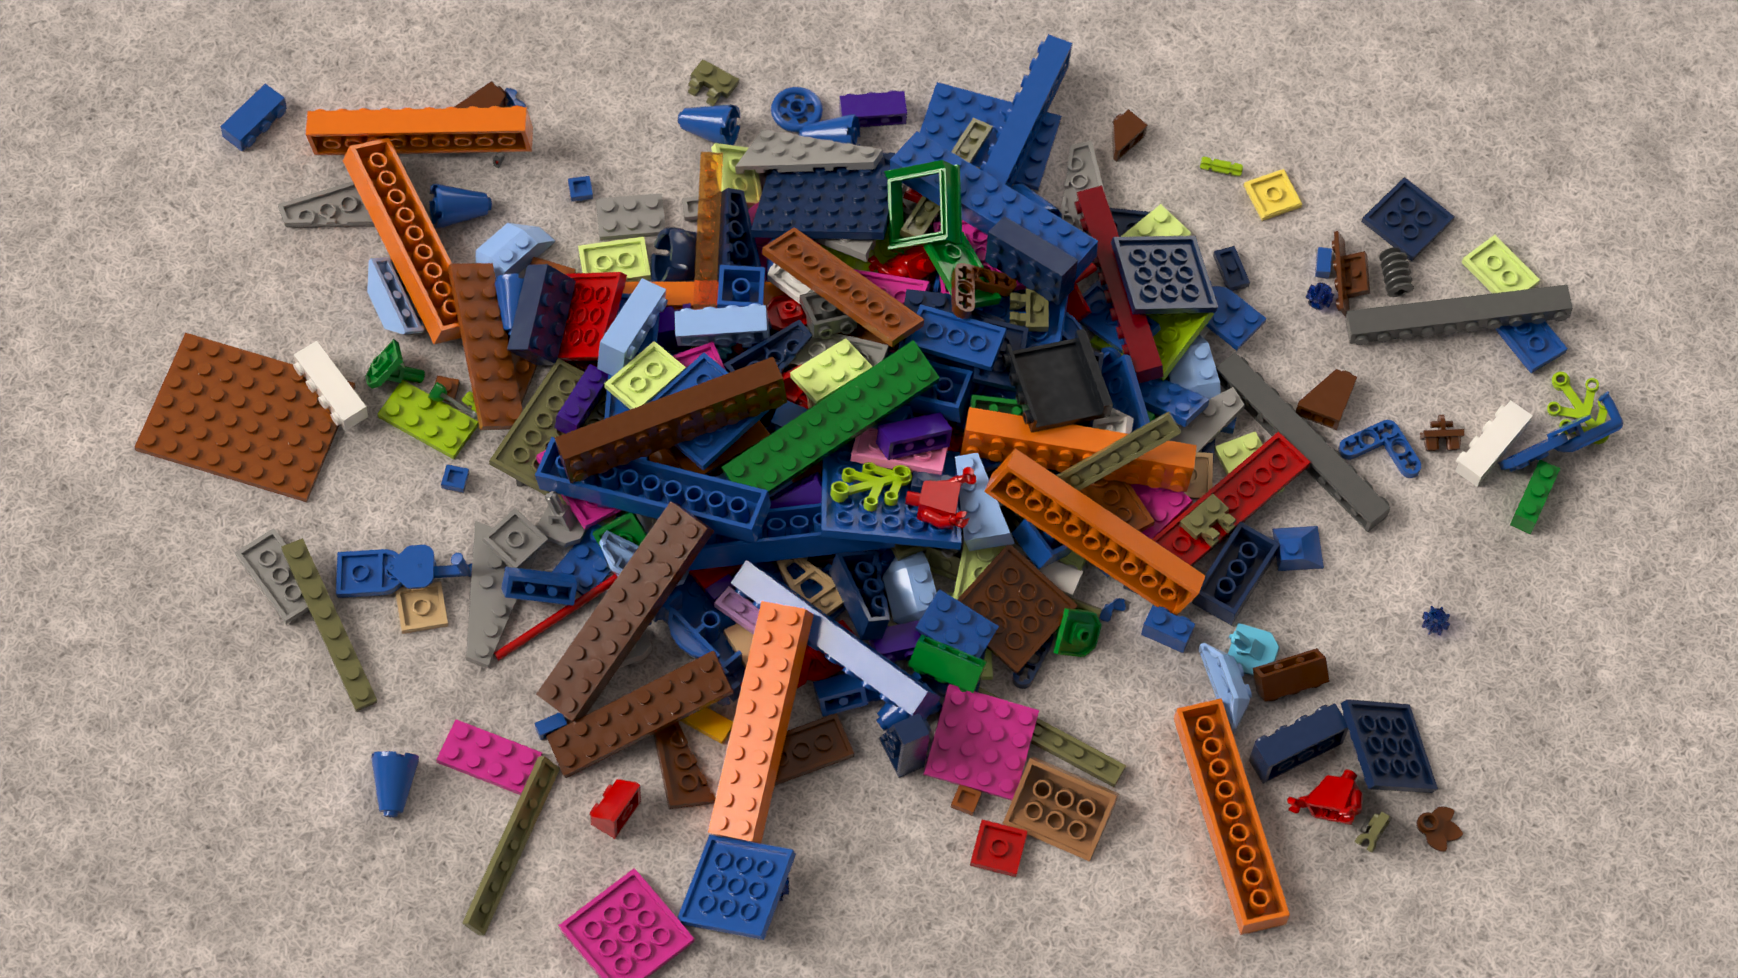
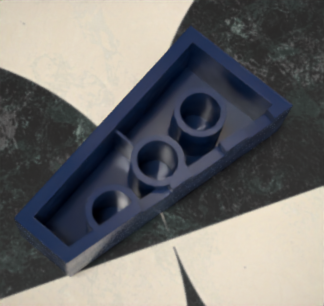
(735, 238)
(861, 590)
(907, 744)

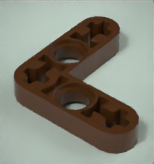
(1003, 285)

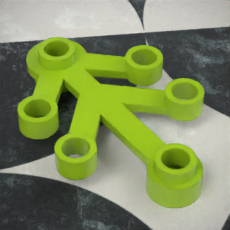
(1580, 409)
(898, 477)

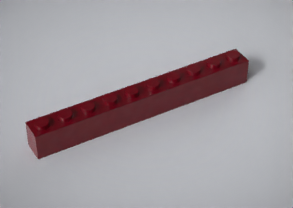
(1131, 328)

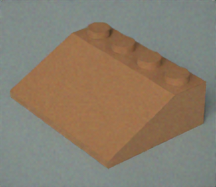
(1061, 808)

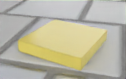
(1272, 194)

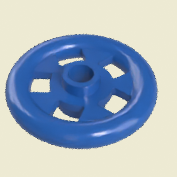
(789, 95)

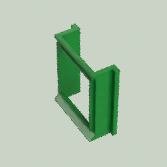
(949, 205)

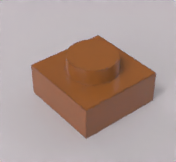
(451, 385)
(966, 799)

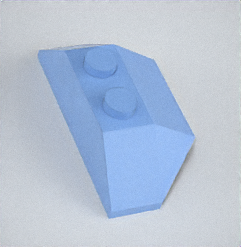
(513, 248)
(392, 298)
(1197, 370)
(619, 552)
(909, 588)
(1226, 682)

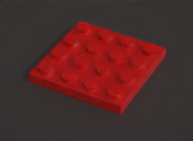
(590, 313)

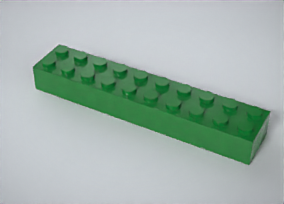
(834, 421)

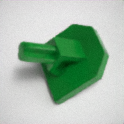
(390, 367)
(1077, 633)

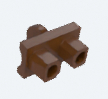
(1432, 437)

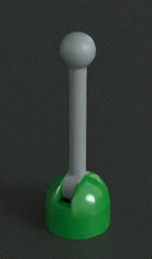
(439, 393)

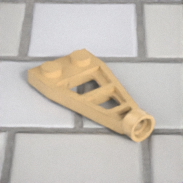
(826, 600)

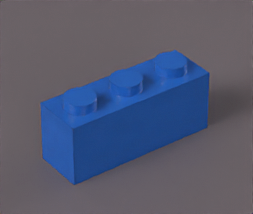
(254, 117)
(539, 586)

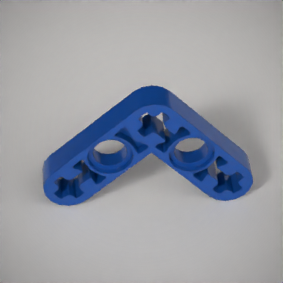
(1386, 440)

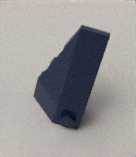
(782, 346)

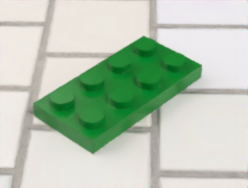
(946, 257)

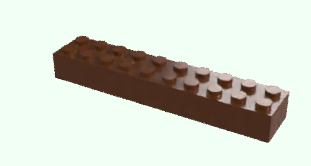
(671, 420)
(625, 612)

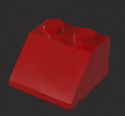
(616, 807)

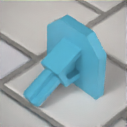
(1252, 647)

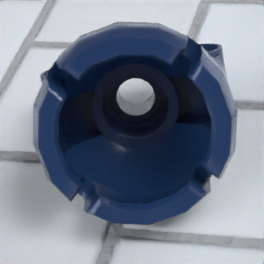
(680, 261)

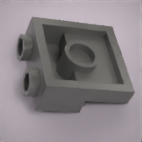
(824, 317)

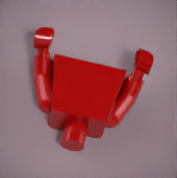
(912, 264)
(939, 501)
(1333, 799)

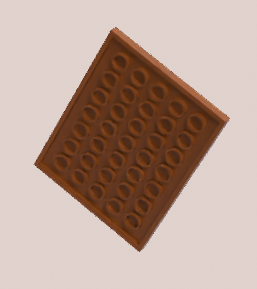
(239, 419)

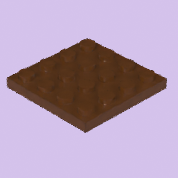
(1020, 603)

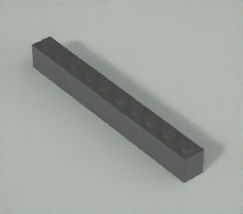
(1458, 314)
(1326, 463)

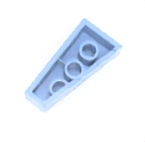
(722, 325)
(631, 327)
(986, 523)

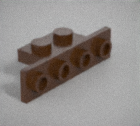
(1351, 274)

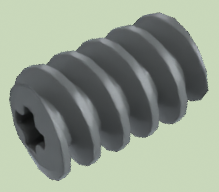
(1396, 272)

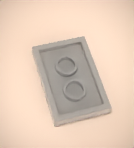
(630, 216)

